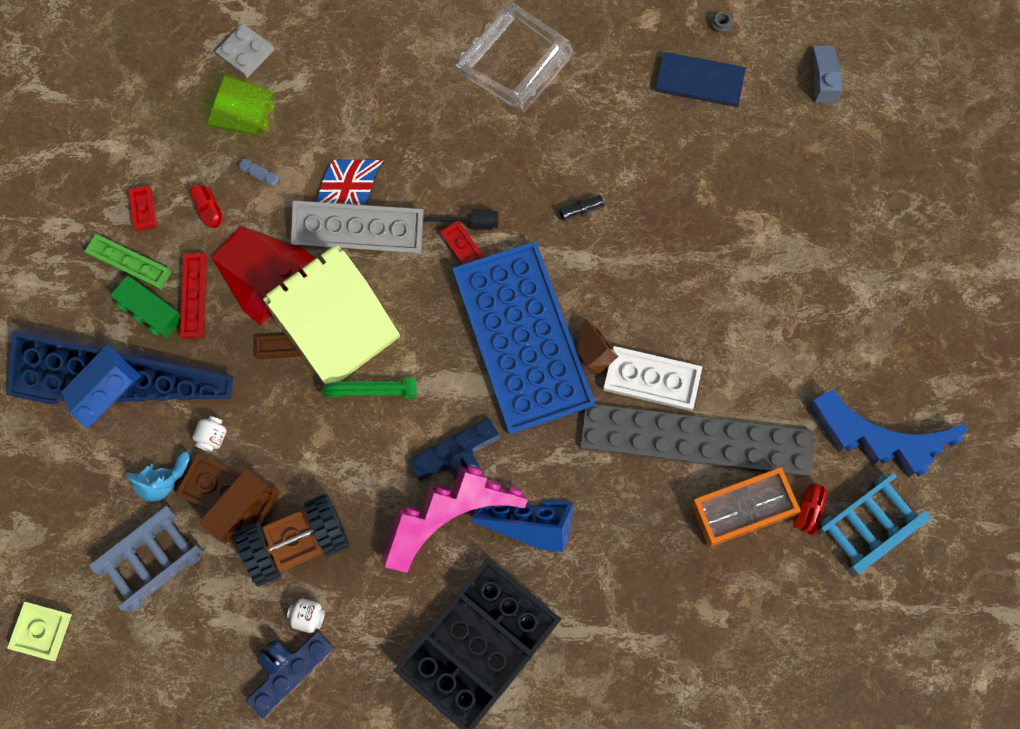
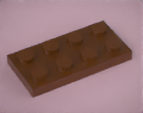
(208, 482)

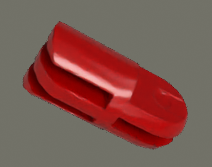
(206, 205)
(811, 509)

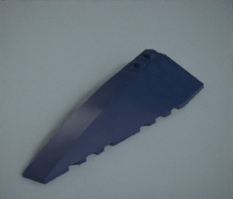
(48, 361)

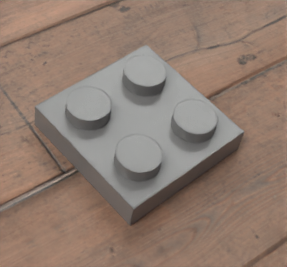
(244, 50)

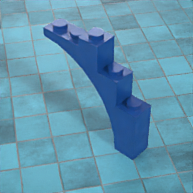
(850, 430)

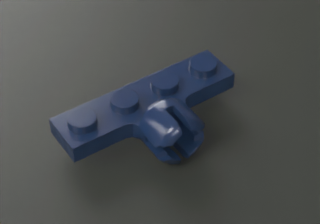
(455, 451)
(286, 671)

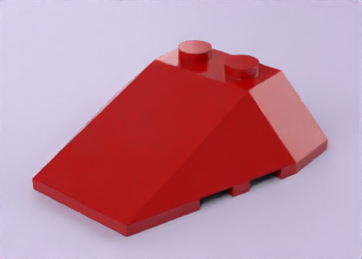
(257, 265)

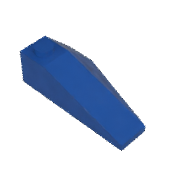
(537, 525)

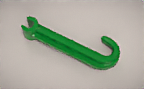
(405, 388)

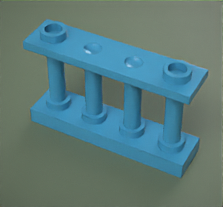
(876, 547)

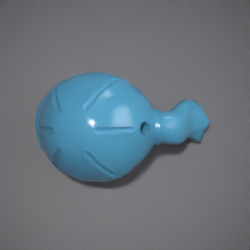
(157, 484)

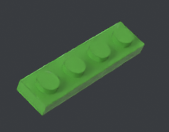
(128, 262)

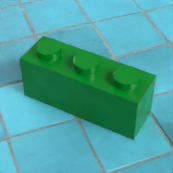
(146, 308)

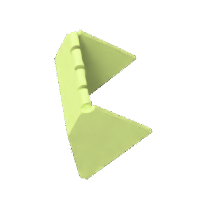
(332, 316)

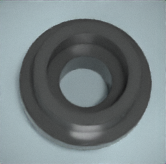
(722, 17)

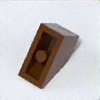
(594, 348)

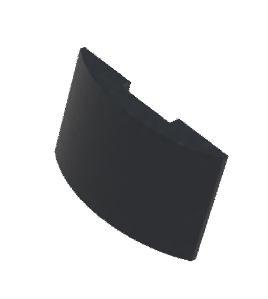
(477, 646)

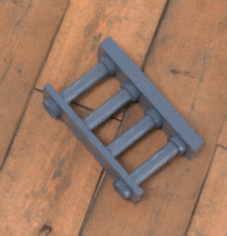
(127, 548)

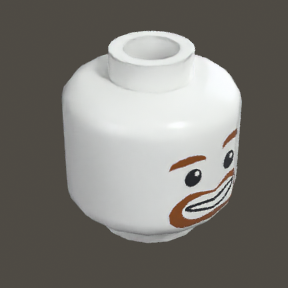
(209, 434)
(306, 615)

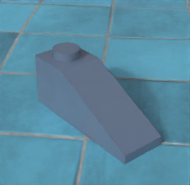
(826, 74)

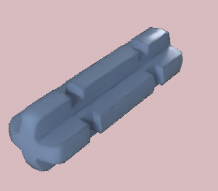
(259, 172)

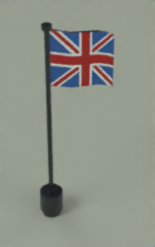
(353, 181)

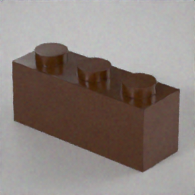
(235, 507)

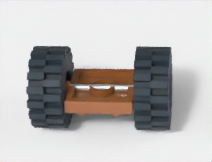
(291, 540)

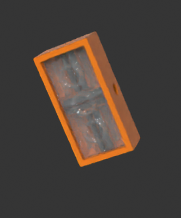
(745, 507)

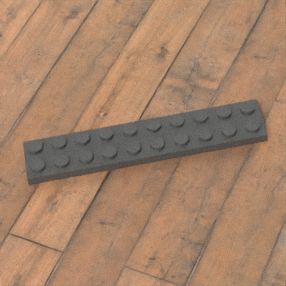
(698, 440)

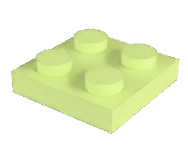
(39, 631)

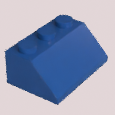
(99, 386)

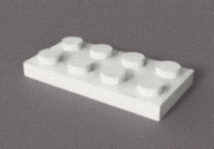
(653, 379)

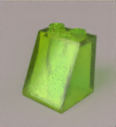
(241, 107)

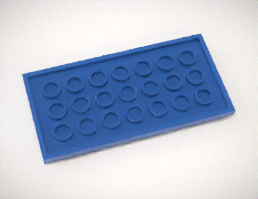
(523, 338)

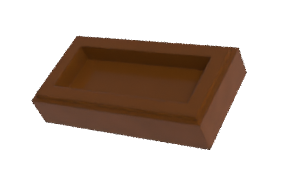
(275, 347)

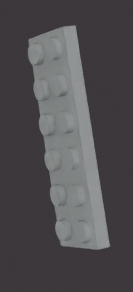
(357, 226)

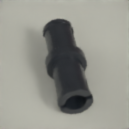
(581, 208)

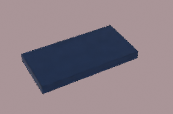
(700, 79)

